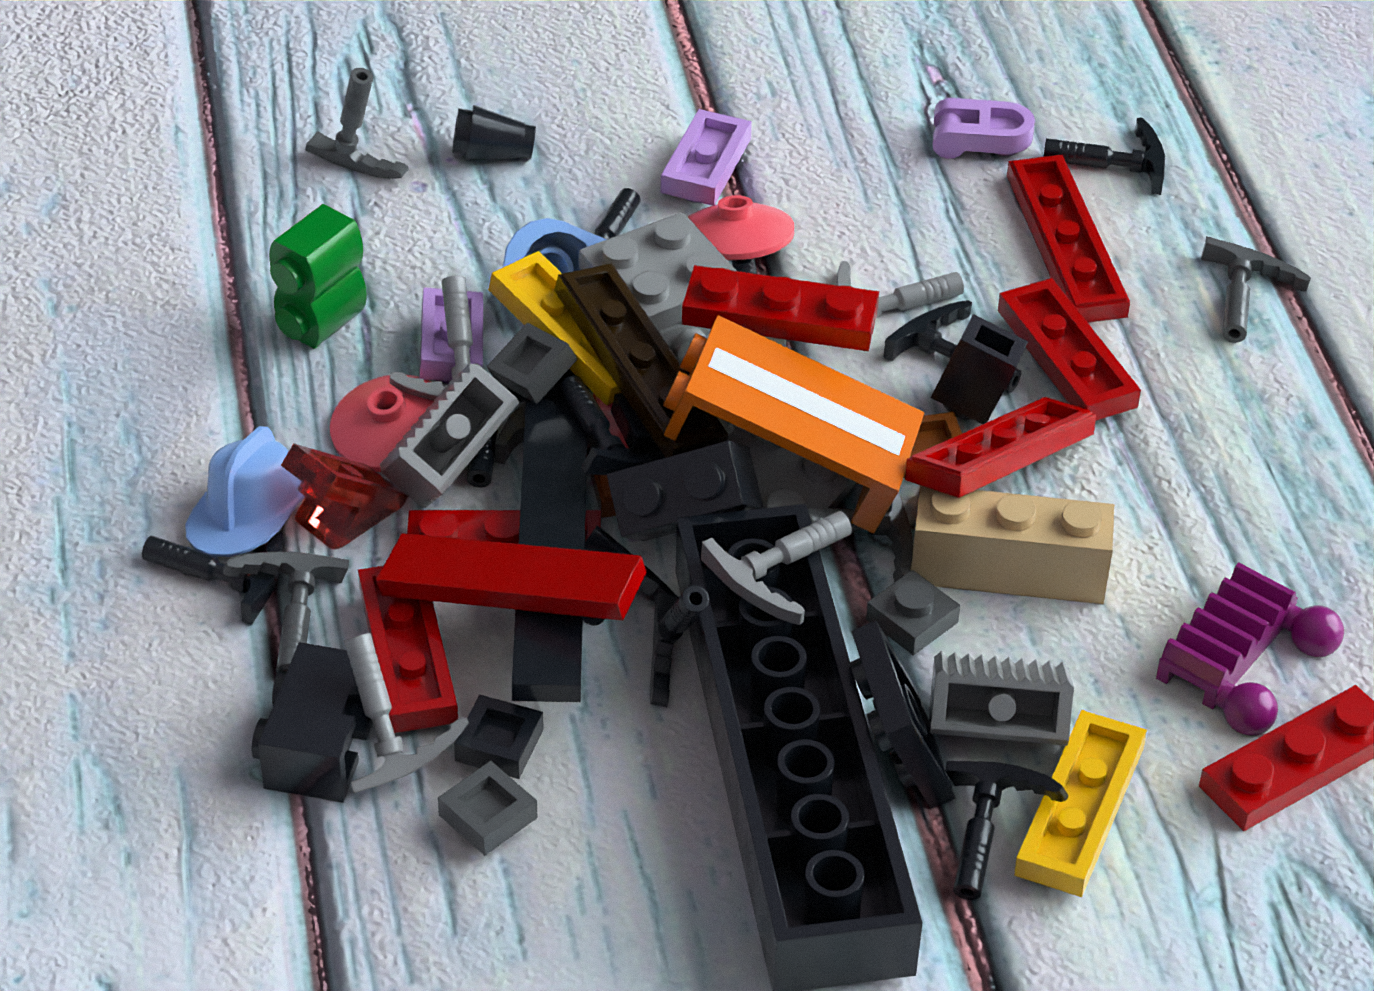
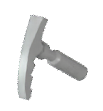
(912, 294)
(458, 335)
(741, 574)
(377, 707)

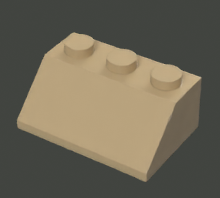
(1014, 544)

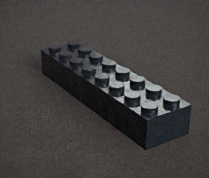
(799, 766)

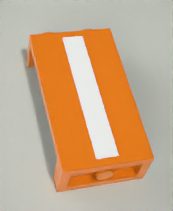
(799, 409)

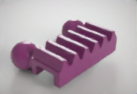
(1234, 633)

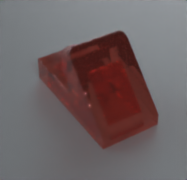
(340, 495)

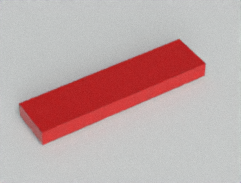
(1067, 237)
(1000, 447)
(512, 576)

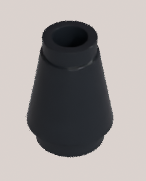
(491, 136)

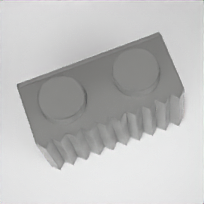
(448, 435)
(1001, 699)

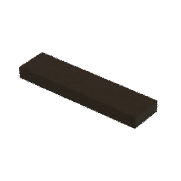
(633, 355)

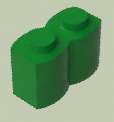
(317, 276)

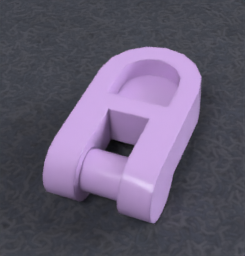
(981, 127)

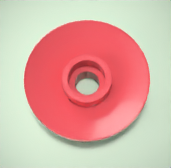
(744, 228)
(374, 420)

